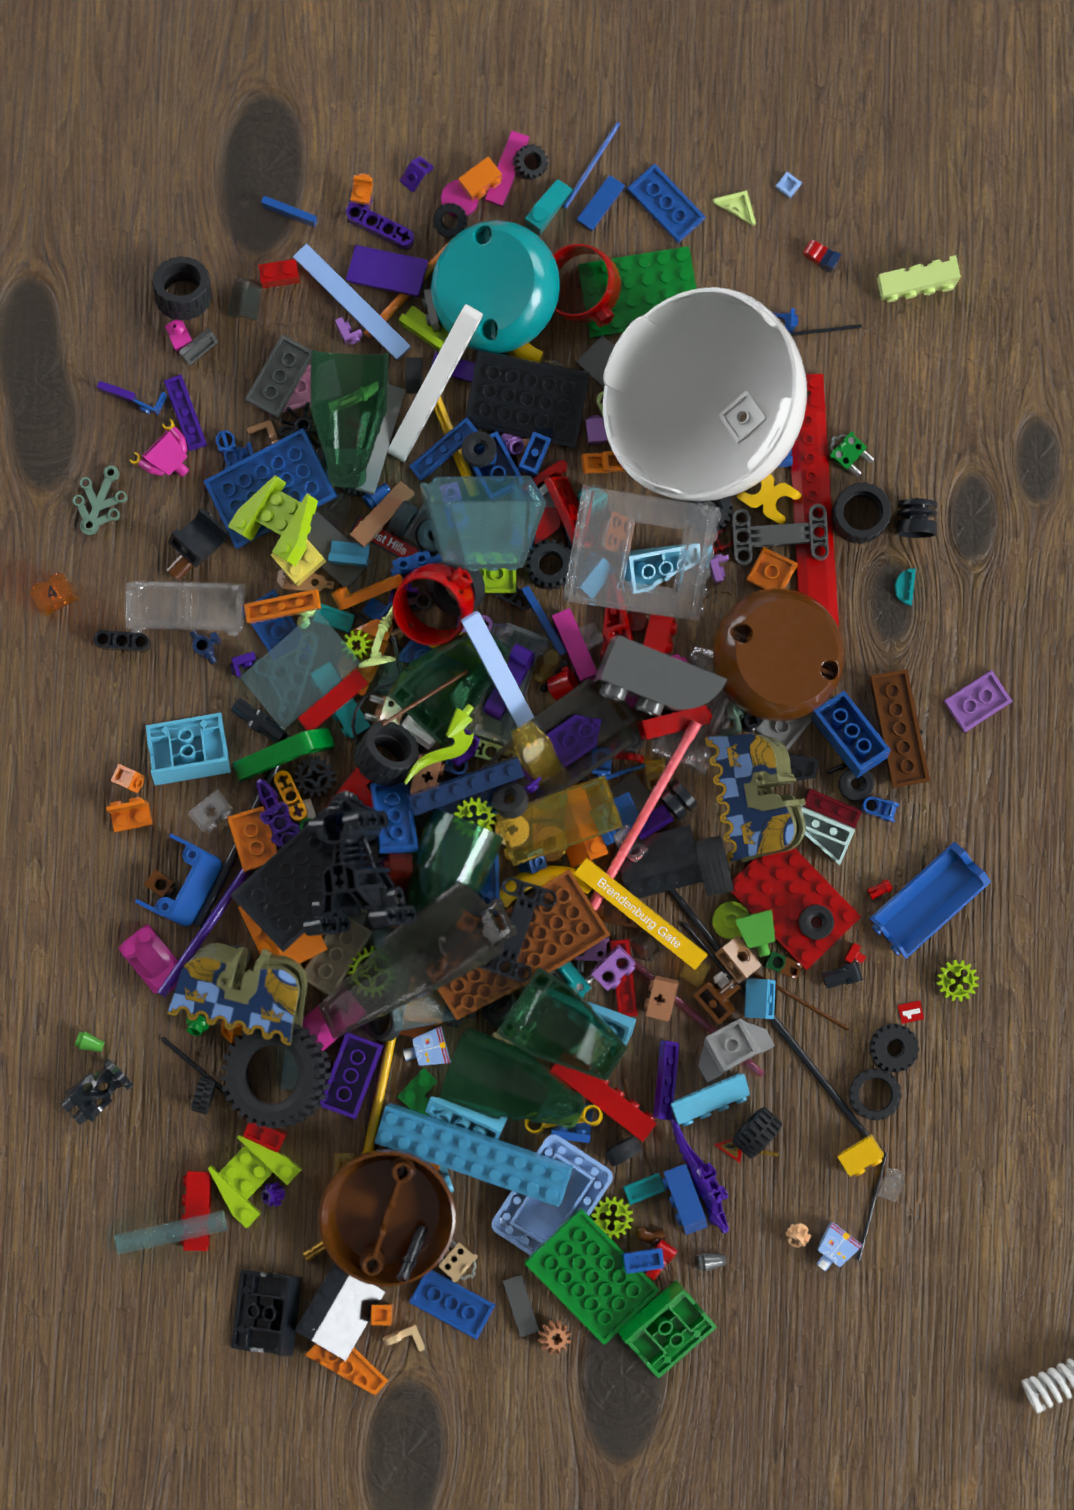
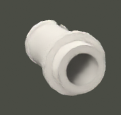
(721, 979)

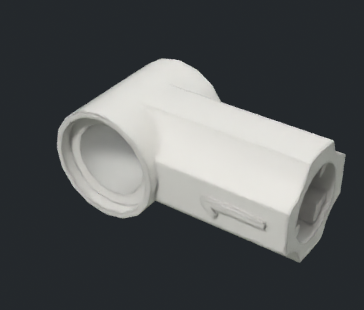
(418, 732)

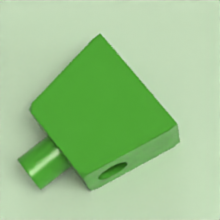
(758, 930)

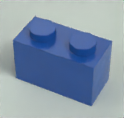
(534, 454)

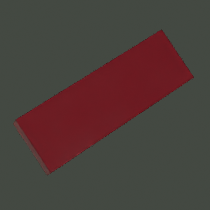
(832, 808)

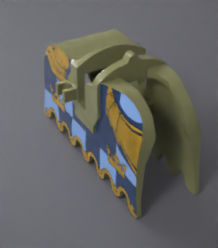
(757, 818)
(260, 999)

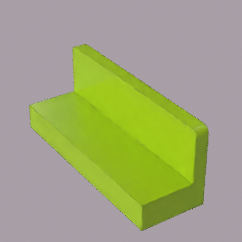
(416, 323)

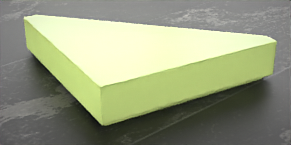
(738, 205)

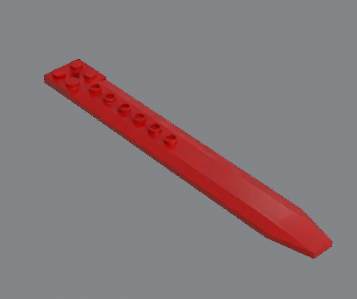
(812, 480)

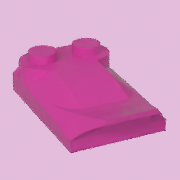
(149, 957)

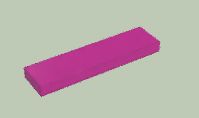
(499, 194)

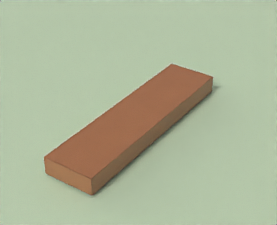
(381, 514)

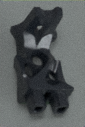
(86, 1098)

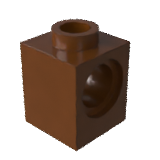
(152, 881)

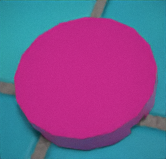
(455, 194)

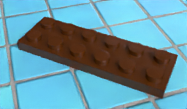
(899, 728)

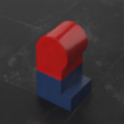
(821, 255)

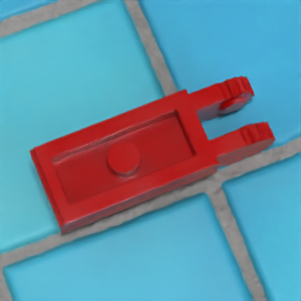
(555, 470)

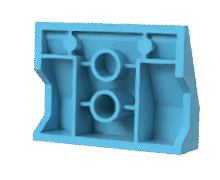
(188, 749)
(710, 1098)

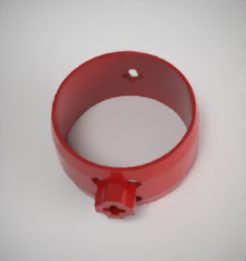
(602, 312)
(419, 632)

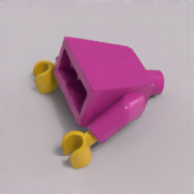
(165, 454)

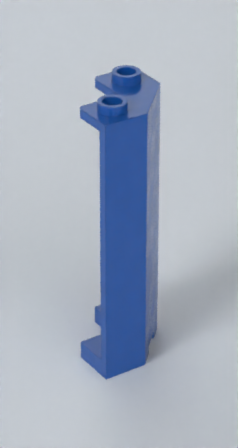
(929, 900)

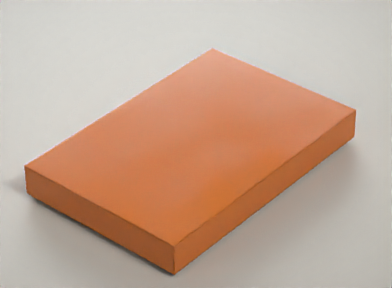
(252, 838)

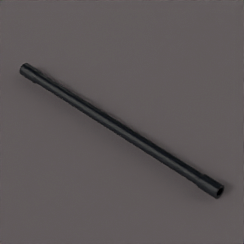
(205, 911)

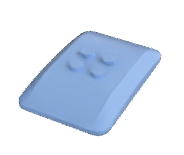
(531, 1221)

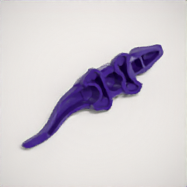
(276, 815)
(704, 1180)

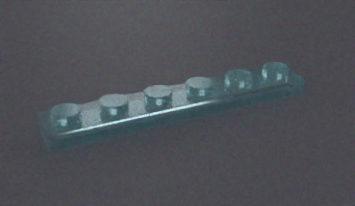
(171, 1232)

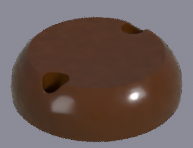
(779, 655)
(374, 1213)

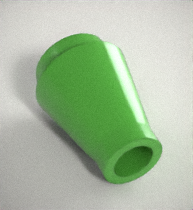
(88, 1042)

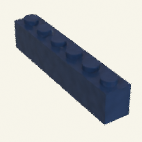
(465, 786)

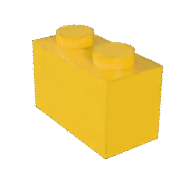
(860, 1156)

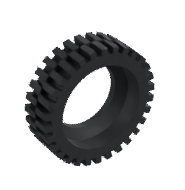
(306, 1093)

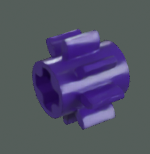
(273, 1194)

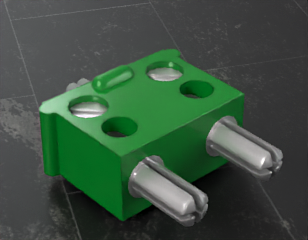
(847, 451)

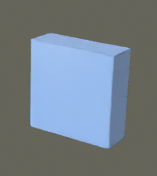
(788, 185)

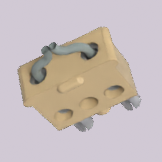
(463, 1262)

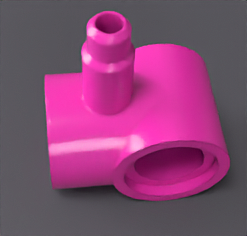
(178, 334)

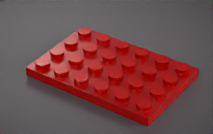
(787, 887)

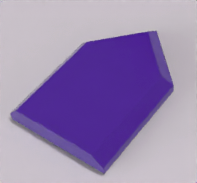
(574, 738)

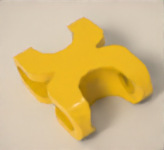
(768, 497)

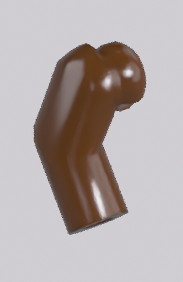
(648, 1236)

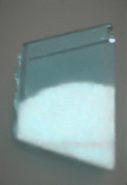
(483, 519)

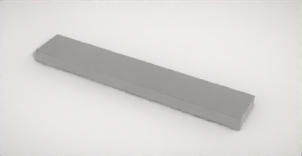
(374, 468)

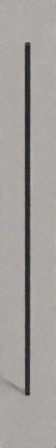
(776, 1022)

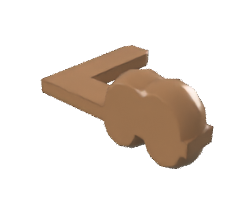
(264, 425)

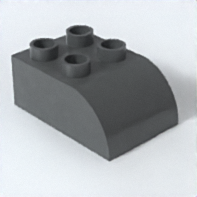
(653, 678)

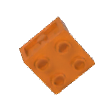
(130, 815)

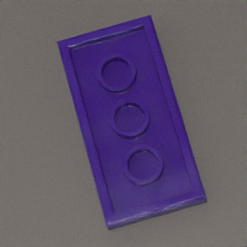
(387, 271)

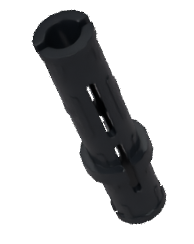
(409, 1261)

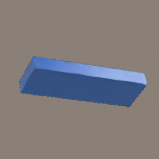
(600, 203)
(289, 211)

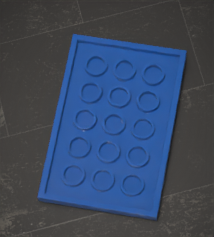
(289, 459)

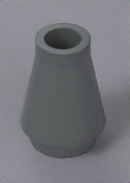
(710, 1261)

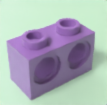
(609, 964)

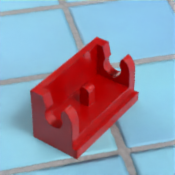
(268, 1137)

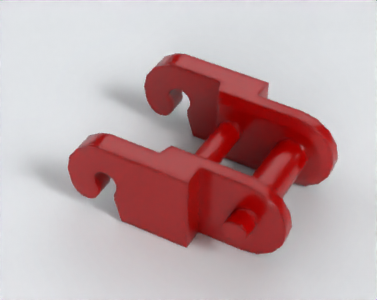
(722, 547)

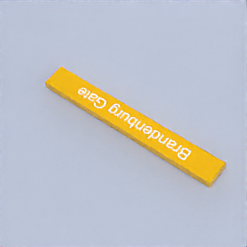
(640, 913)

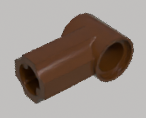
(180, 568)

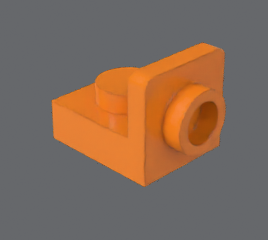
(362, 189)
(128, 778)

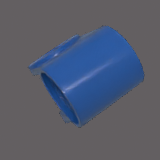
(883, 808)

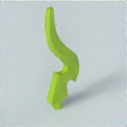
(460, 746)

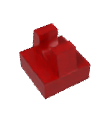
(854, 954)

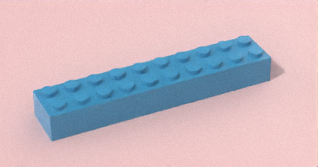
(474, 1154)

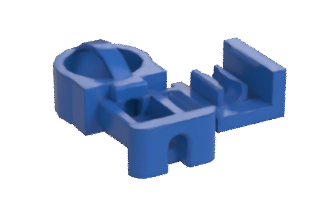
(236, 453)

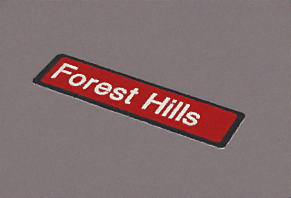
(390, 542)

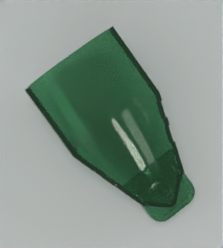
(348, 411)
(450, 854)
(507, 1083)

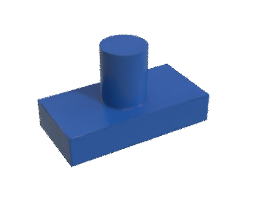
(643, 1260)

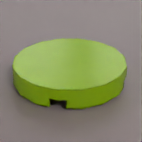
(725, 917)

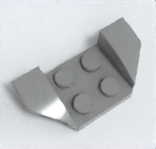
(731, 1047)

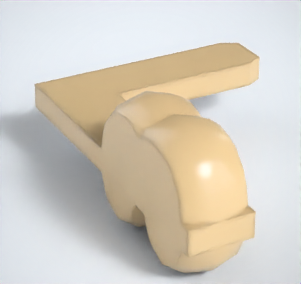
(398, 1335)

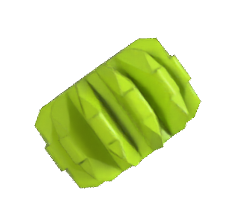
(364, 644)

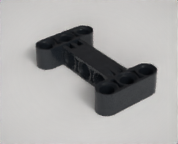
(520, 918)

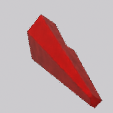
(615, 624)

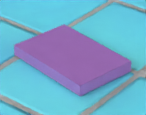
(977, 701)

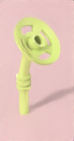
(376, 657)

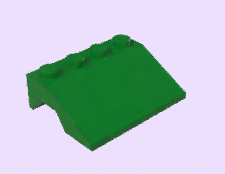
(667, 1329)

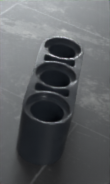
(113, 637)

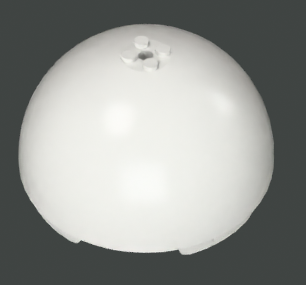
(685, 382)

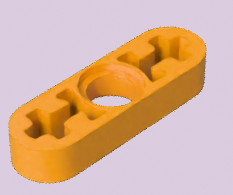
(290, 782)

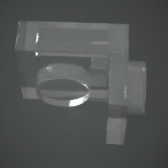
(892, 1184)

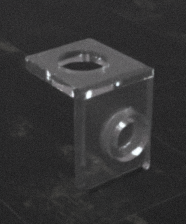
(619, 838)

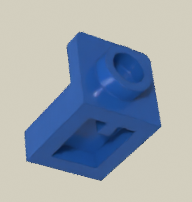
(533, 865)

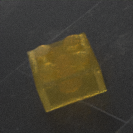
(693, 976)

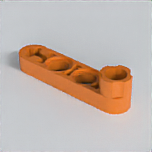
(345, 600)

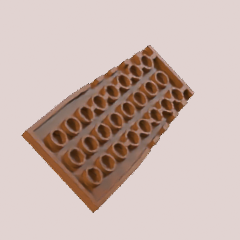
(550, 942)

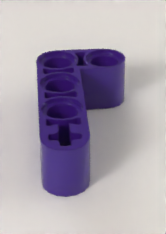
(381, 224)
(519, 665)

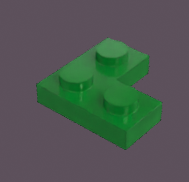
(415, 1091)

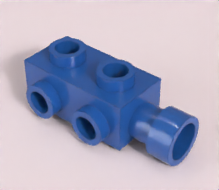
(407, 564)

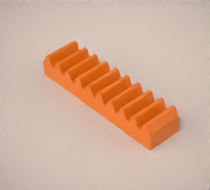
(282, 606)

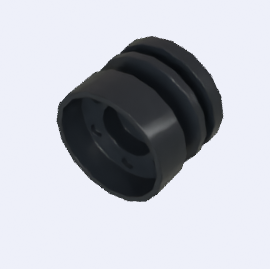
(917, 515)

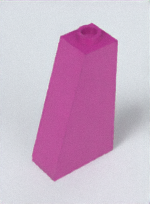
(574, 645)

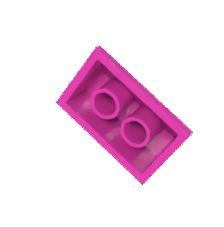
(316, 1024)

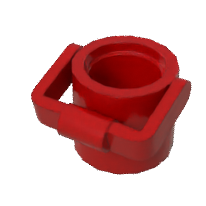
(562, 683)

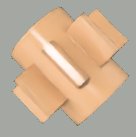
(798, 1235)

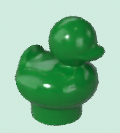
(198, 1026)

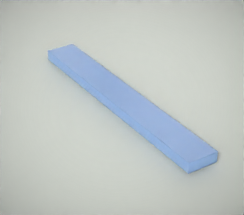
(352, 302)
(497, 669)

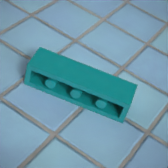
(345, 716)

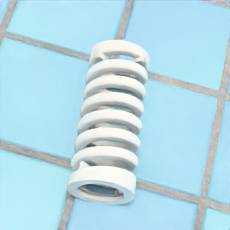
(1049, 1379)

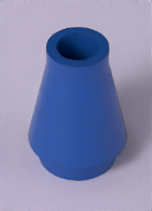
(380, 493)

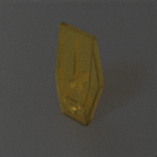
(535, 752)

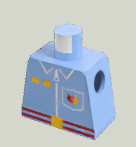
(429, 1048)
(836, 1246)

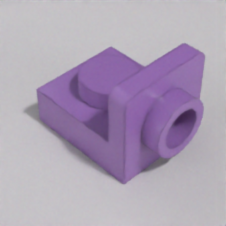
(345, 329)
(718, 571)

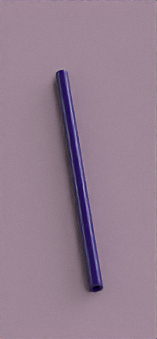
(202, 933)

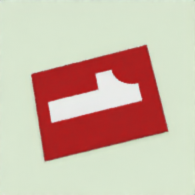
(911, 1012)

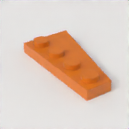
(355, 1368)

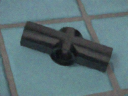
(258, 720)

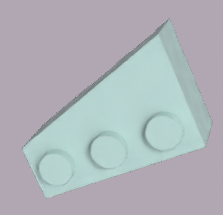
(828, 834)

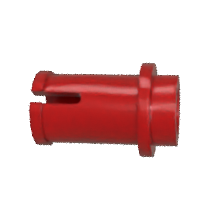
(880, 889)

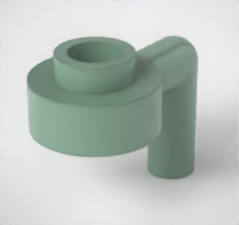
(735, 714)

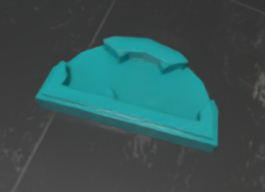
(904, 586)

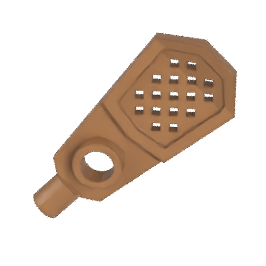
(306, 585)

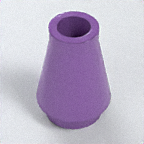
(512, 443)

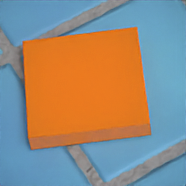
(771, 570)

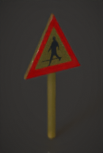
(735, 1153)

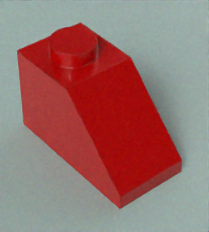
(548, 525)

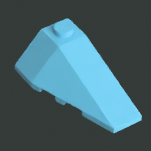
(465, 1117)

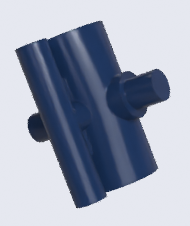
(208, 653)

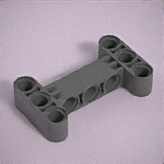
(780, 534)

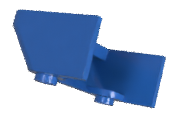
(195, 888)

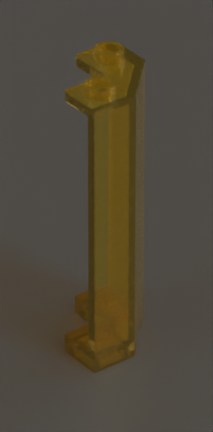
(560, 821)

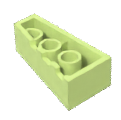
(919, 280)

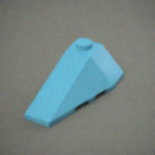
(652, 564)

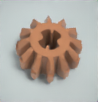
(562, 1334)

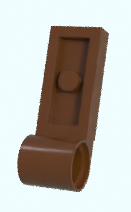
(611, 914)

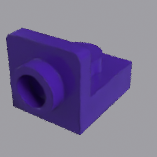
(246, 660)

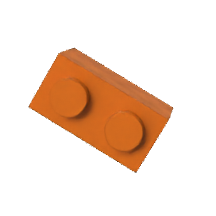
(480, 179)

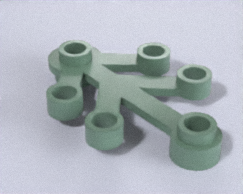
(99, 503)

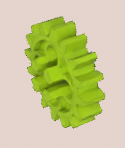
(480, 808)
(956, 971)
(621, 1210)

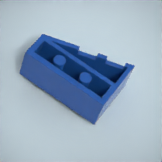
(685, 1199)

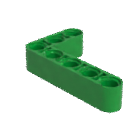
(283, 751)

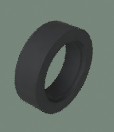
(446, 602)

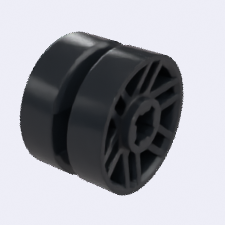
(678, 799)

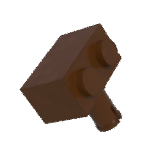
(716, 1000)

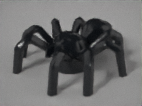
(299, 424)

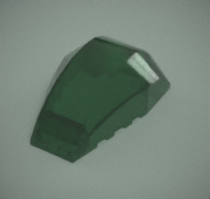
(434, 670)
(562, 1028)

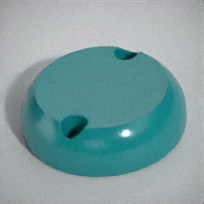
(503, 275)

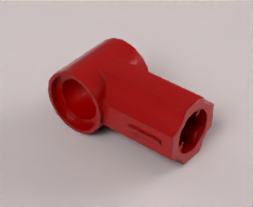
(668, 1254)

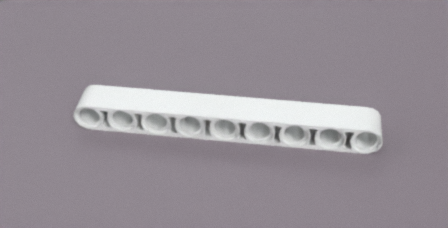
(435, 382)

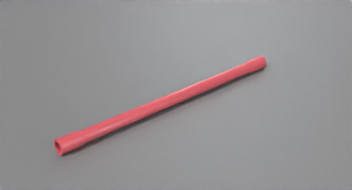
(688, 736)

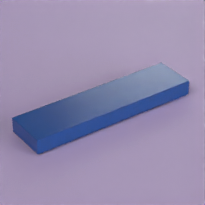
(442, 449)
(543, 620)

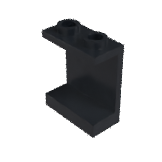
(199, 538)

